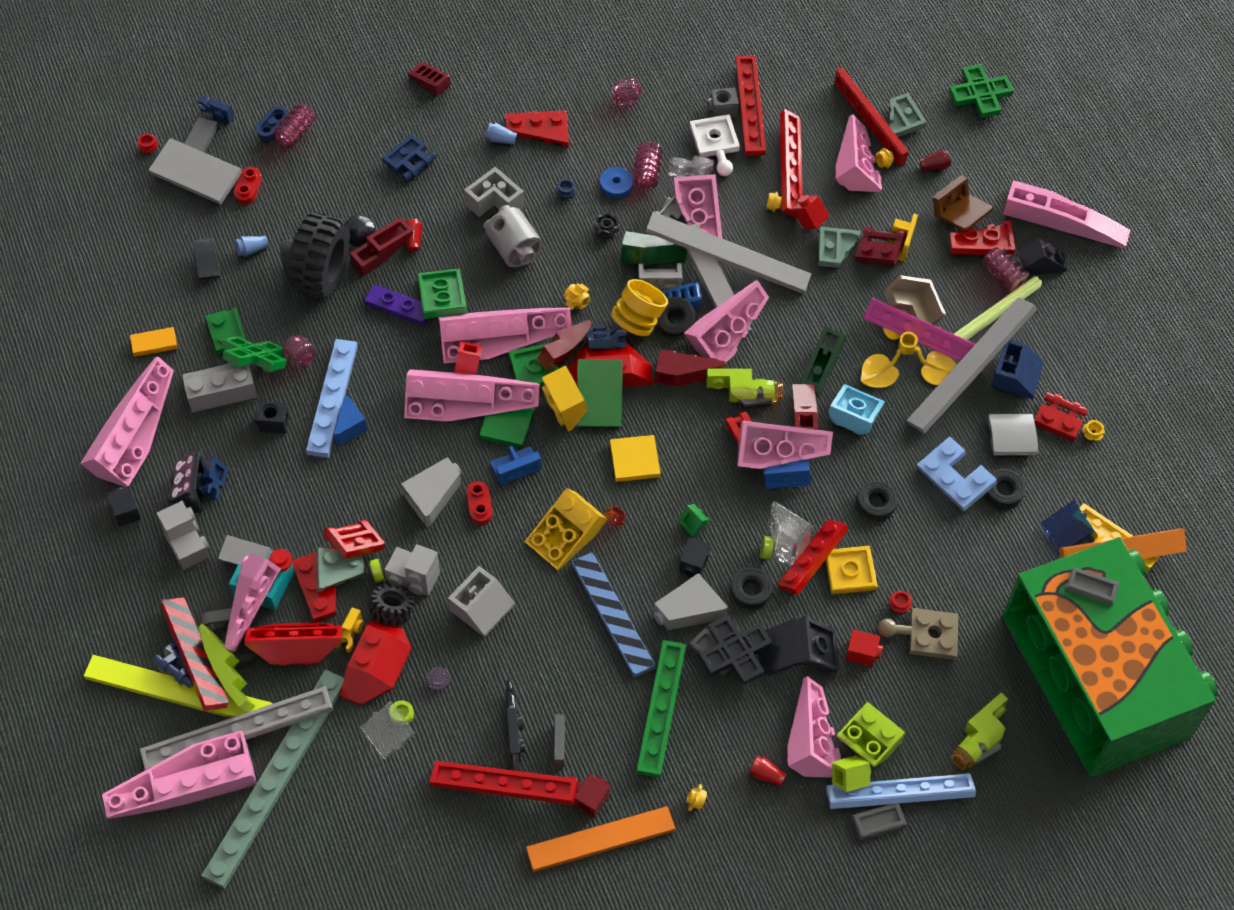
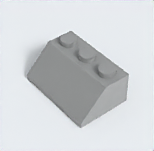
(218, 386)

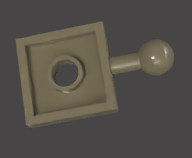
(920, 641)

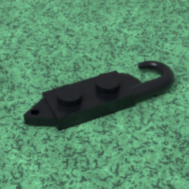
(514, 725)

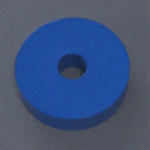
(616, 190)

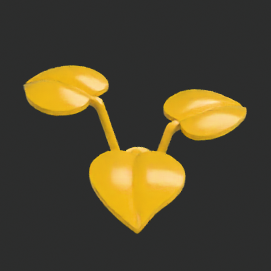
(880, 372)

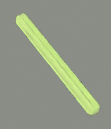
(998, 309)

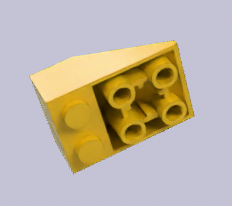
(565, 529)

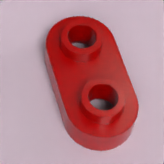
(249, 184)
(479, 501)

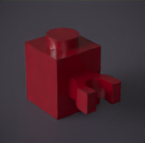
(591, 794)

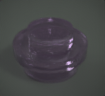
(438, 678)

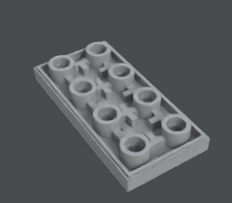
(195, 171)

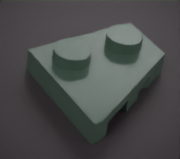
(904, 115)
(835, 245)
(334, 569)

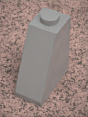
(432, 489)
(689, 605)

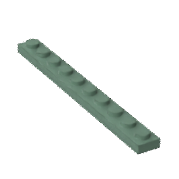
(268, 790)

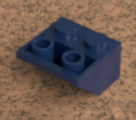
(1018, 369)

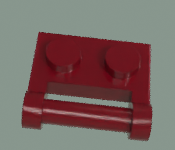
(880, 252)

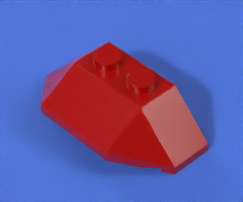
(635, 369)
(294, 642)
(375, 663)

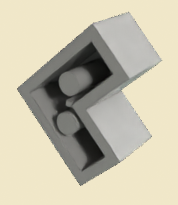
(491, 191)
(182, 535)
(414, 569)

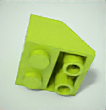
(871, 735)

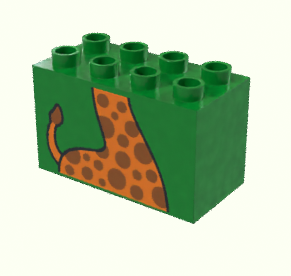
(1109, 671)

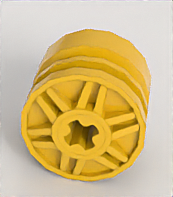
(639, 307)

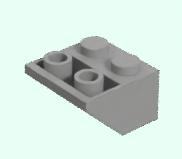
(480, 601)

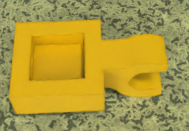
(351, 626)

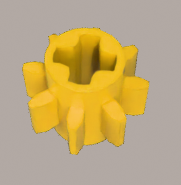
(577, 296)

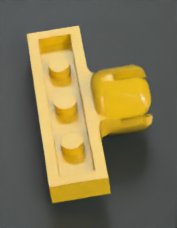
(1108, 530)

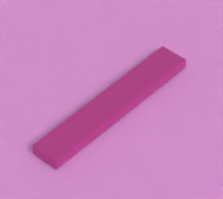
(926, 333)

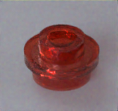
(615, 516)

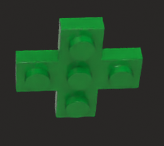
(981, 91)
(264, 354)

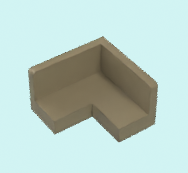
(916, 297)

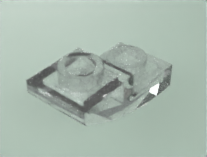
(683, 168)

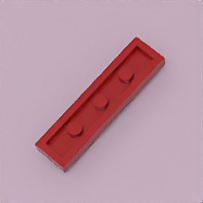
(812, 557)

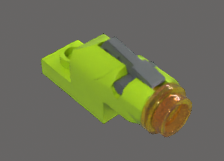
(743, 388)
(983, 735)

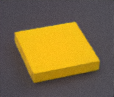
(635, 458)
(851, 570)

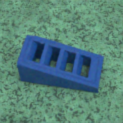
(686, 290)

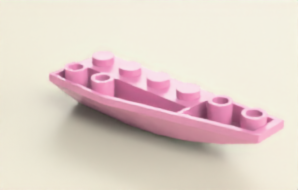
(1060, 213)
(500, 330)
(463, 396)
(130, 428)
(186, 777)

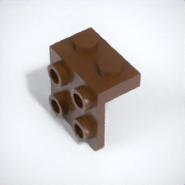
(959, 207)

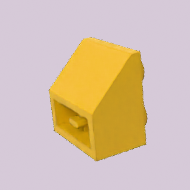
(564, 397)

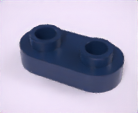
(269, 122)

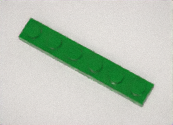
(661, 709)

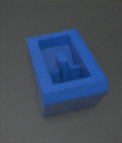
(349, 423)

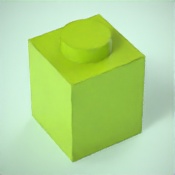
(851, 773)

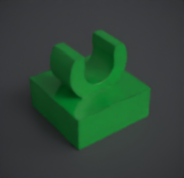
(693, 520)

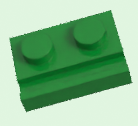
(223, 326)

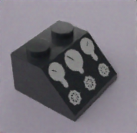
(188, 482)

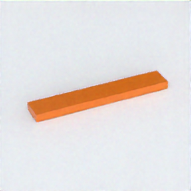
(1146, 545)
(600, 839)

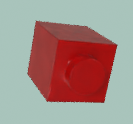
(810, 212)
(468, 358)
(863, 648)

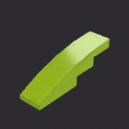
(222, 663)

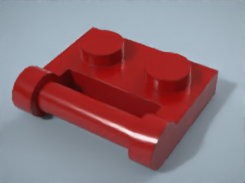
(354, 539)

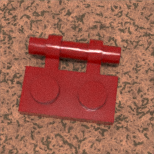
(1057, 421)

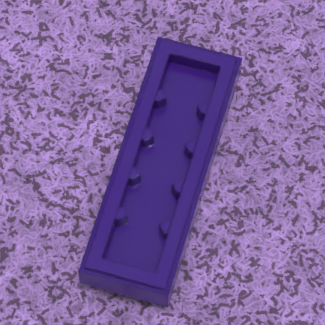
(395, 304)

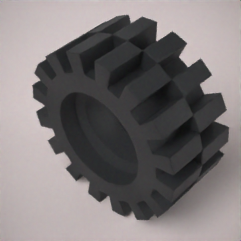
(398, 612)

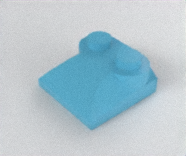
(854, 410)

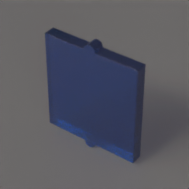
(1068, 525)

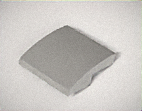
(1013, 434)

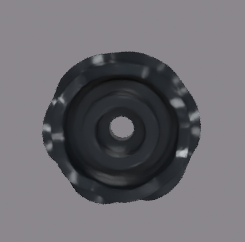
(606, 225)

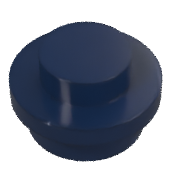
(566, 188)

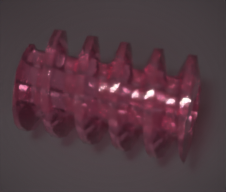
(294, 125)
(647, 165)
(1004, 269)

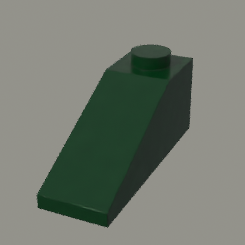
(650, 250)
(824, 358)

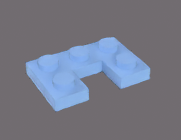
(939, 470)

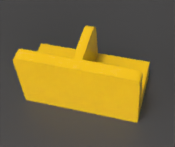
(908, 227)

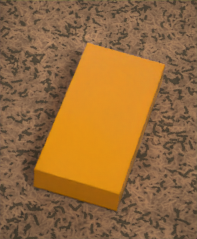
(153, 341)

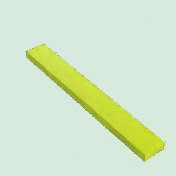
(156, 685)

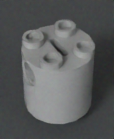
(513, 236)

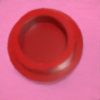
(147, 143)
(281, 558)
(900, 602)

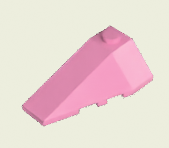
(855, 160)
(699, 202)
(723, 328)
(772, 445)
(252, 587)
(811, 736)

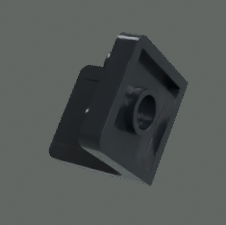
(801, 643)

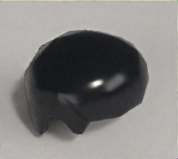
(360, 228)

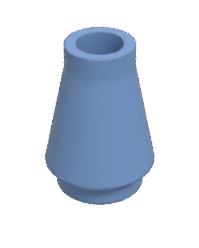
(500, 134)
(250, 244)

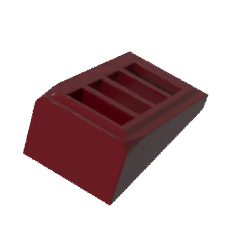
(434, 87)

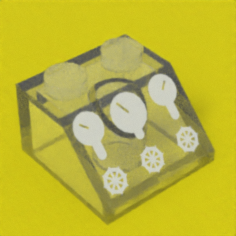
(789, 533)

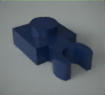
(218, 109)
(215, 476)

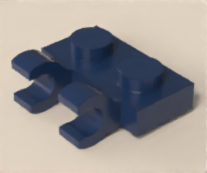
(603, 337)

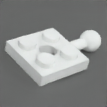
(709, 146)

